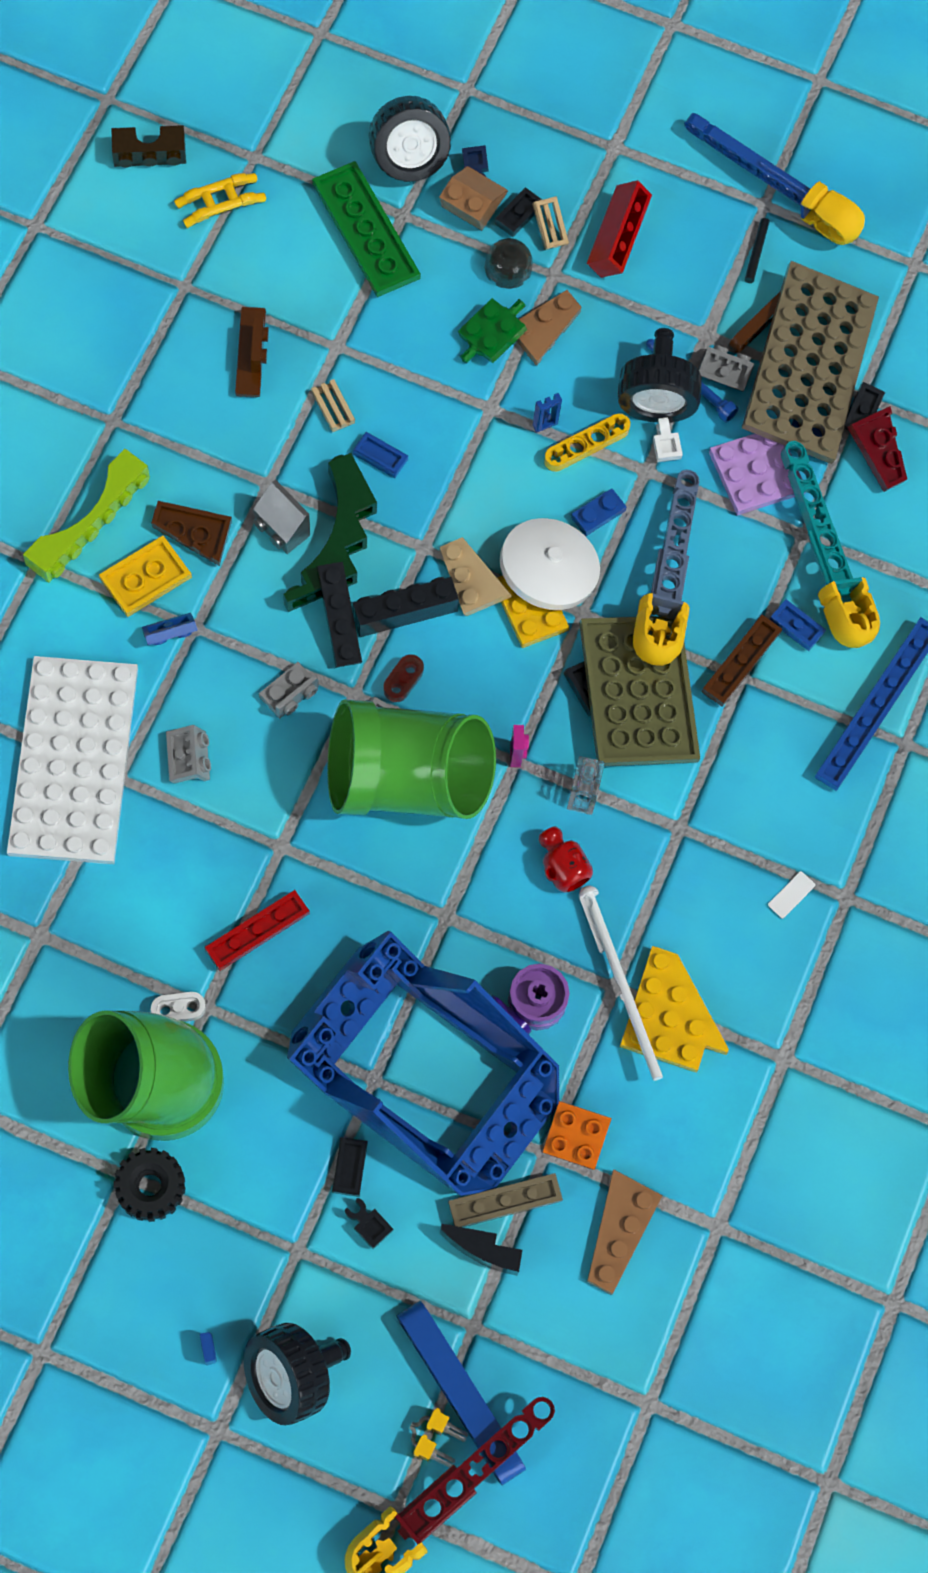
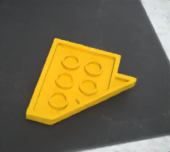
(673, 1014)

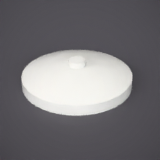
(549, 564)

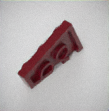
(879, 447)

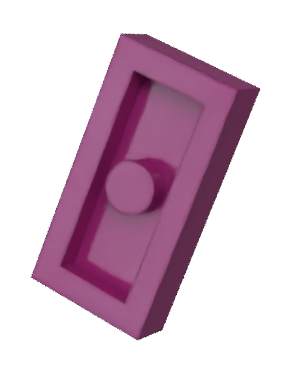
(518, 746)

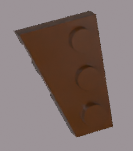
(194, 528)

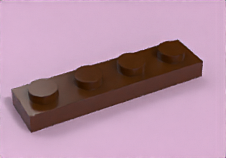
(742, 660)

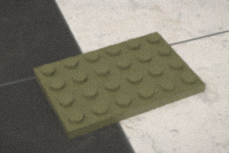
(636, 707)

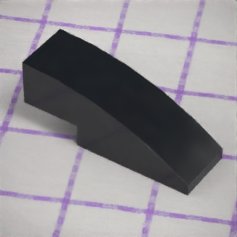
(482, 1248)

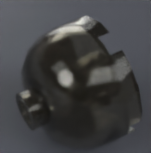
(508, 263)

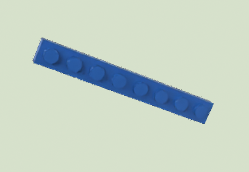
(875, 707)

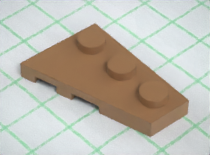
(547, 324)

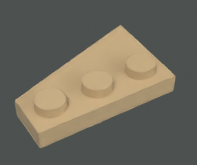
(472, 579)

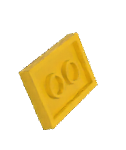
(145, 576)
(532, 622)

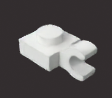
(666, 444)

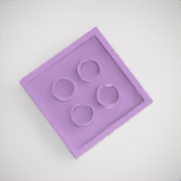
(752, 472)

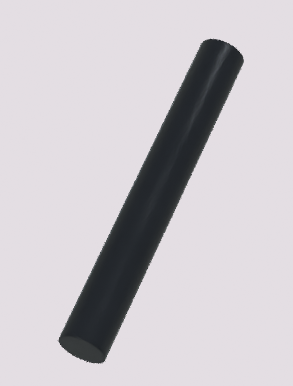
(757, 250)

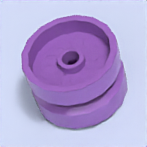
(541, 981)

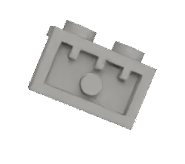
(726, 368)
(289, 690)
(188, 754)

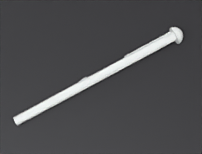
(604, 943)

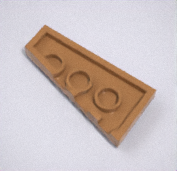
(621, 1228)

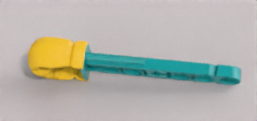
(850, 622)

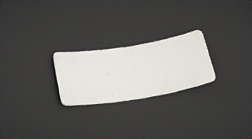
(791, 894)

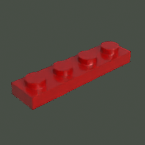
(257, 930)

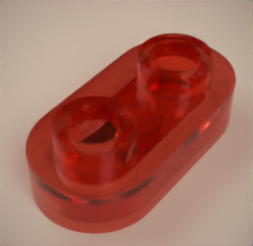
(402, 679)

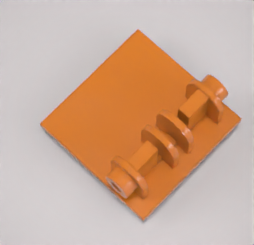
(577, 1135)

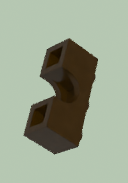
(166, 150)

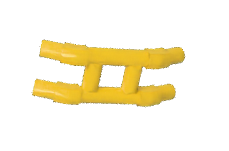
(211, 208)

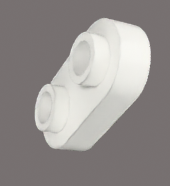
(178, 1005)

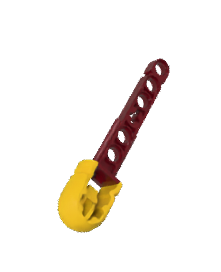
(412, 1518)

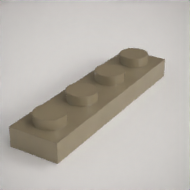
(505, 1201)

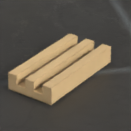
(543, 232)
(325, 389)

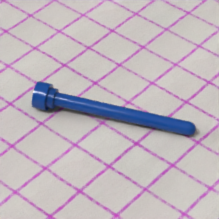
(726, 409)

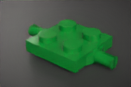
(492, 330)

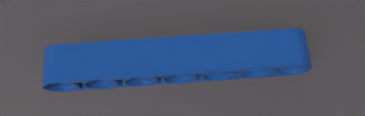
(457, 1387)

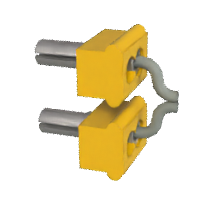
(426, 1448)

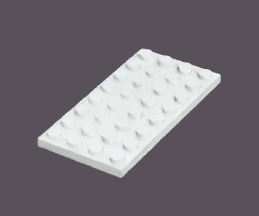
(73, 760)

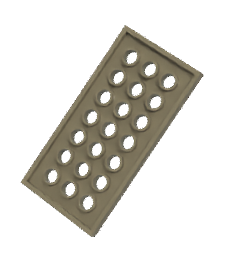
(791, 387)

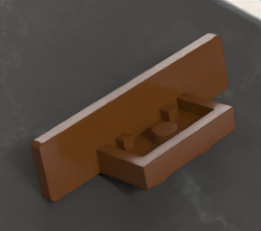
(251, 351)

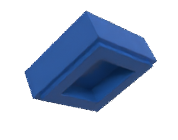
(208, 1348)

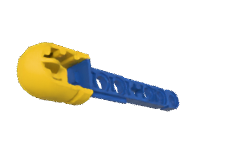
(829, 211)

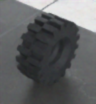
(149, 1163)

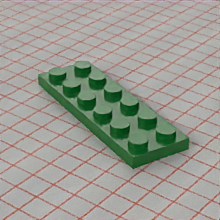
(366, 229)

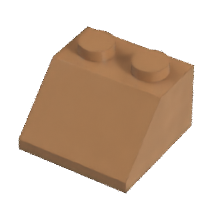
(472, 197)

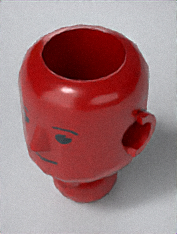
(565, 861)

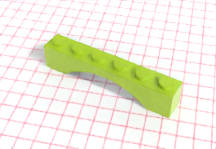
(54, 551)

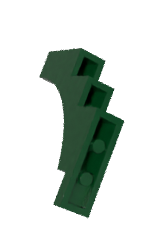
(354, 503)

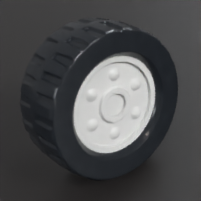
(409, 138)
(660, 383)
(290, 1372)

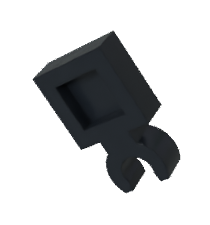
(371, 1226)

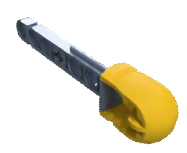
(664, 601)

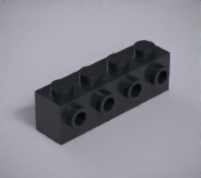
(405, 606)

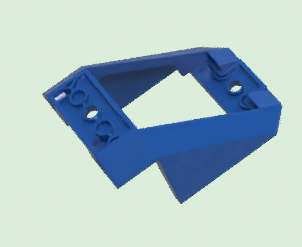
(463, 1003)

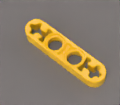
(585, 439)

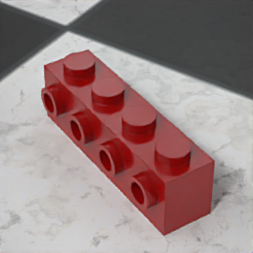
(619, 229)

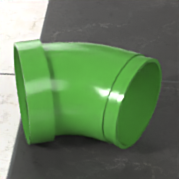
(409, 761)
(177, 1075)

